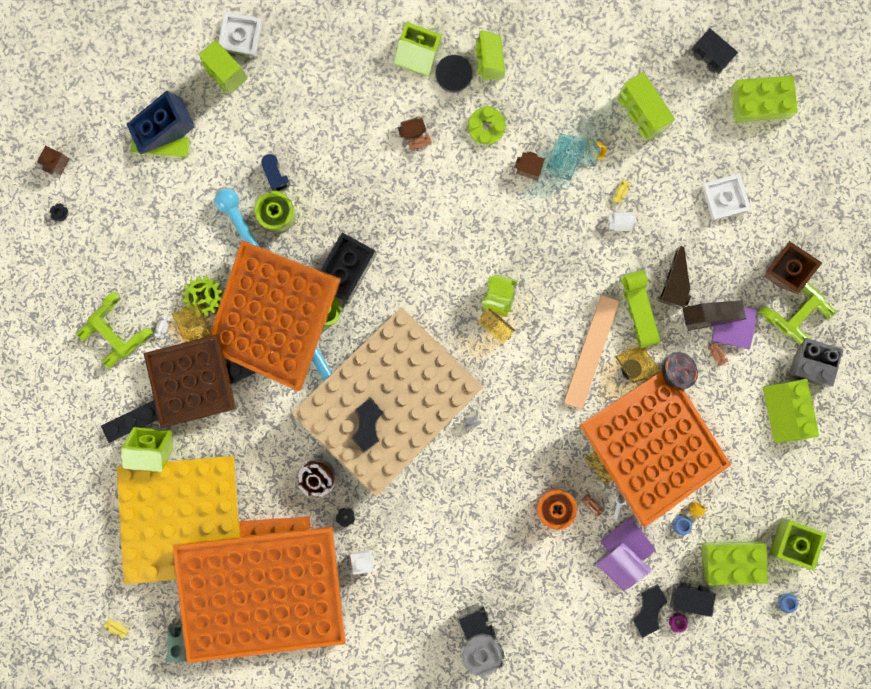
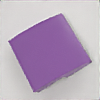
(736, 333)
(632, 537)
(623, 566)

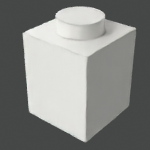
(362, 561)

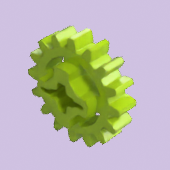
(207, 291)

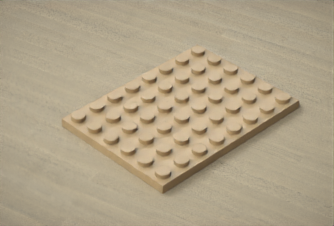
(412, 385)

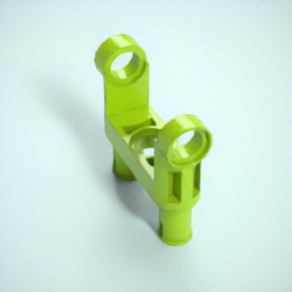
(791, 326)
(120, 347)

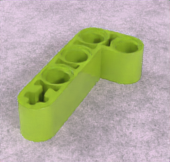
(640, 308)

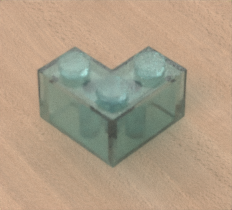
(569, 152)

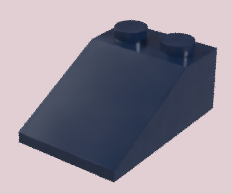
(160, 123)

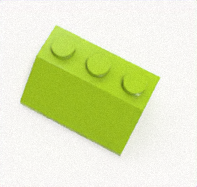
(791, 411)

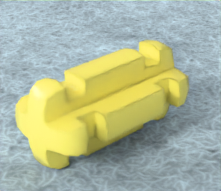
(621, 191)
(116, 628)

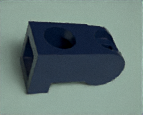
(271, 168)

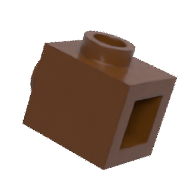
(52, 161)
(529, 165)

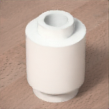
(621, 221)

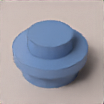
(682, 525)
(788, 602)

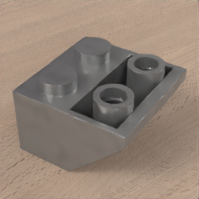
(816, 363)

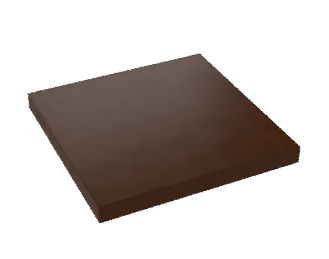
(189, 381)

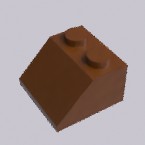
(792, 268)

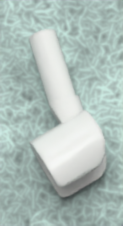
(620, 502)

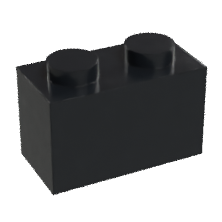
(713, 51)
(692, 600)

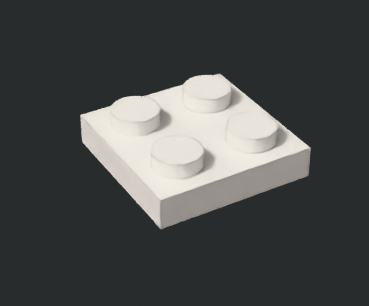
(240, 34)
(726, 197)

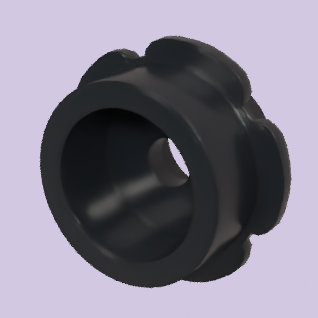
(63, 212)
(350, 517)

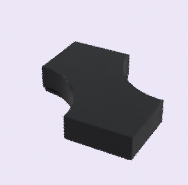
(366, 435)
(652, 602)

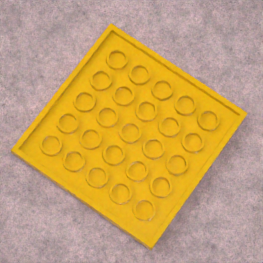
(176, 506)

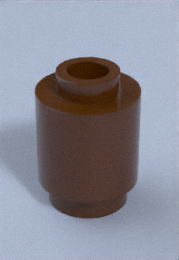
(411, 128)

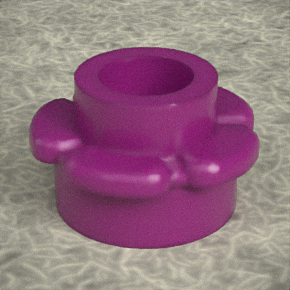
(681, 626)

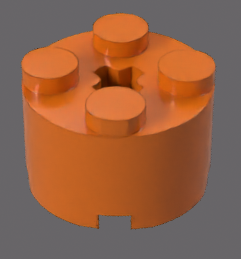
(567, 509)

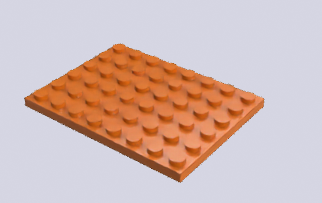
(259, 594)

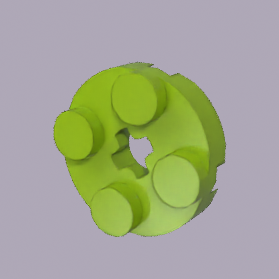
(475, 124)

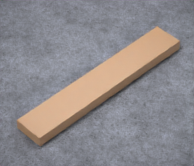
(591, 352)

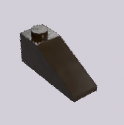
(677, 284)
(713, 314)

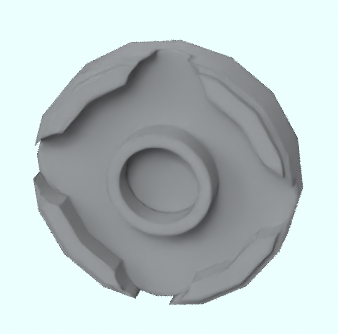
(481, 655)

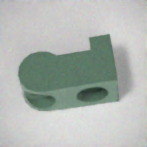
(175, 644)

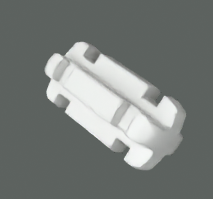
(162, 327)

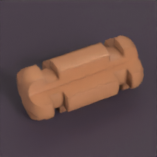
(420, 142)
(718, 354)
(592, 505)

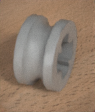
(471, 422)

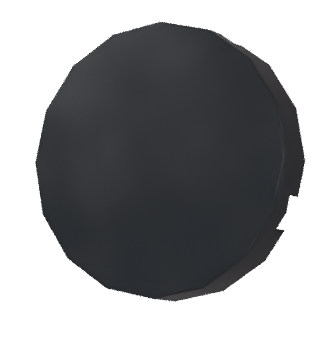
(453, 73)

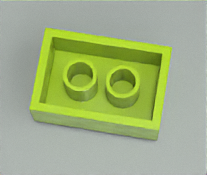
(764, 99)
(645, 106)
(734, 563)

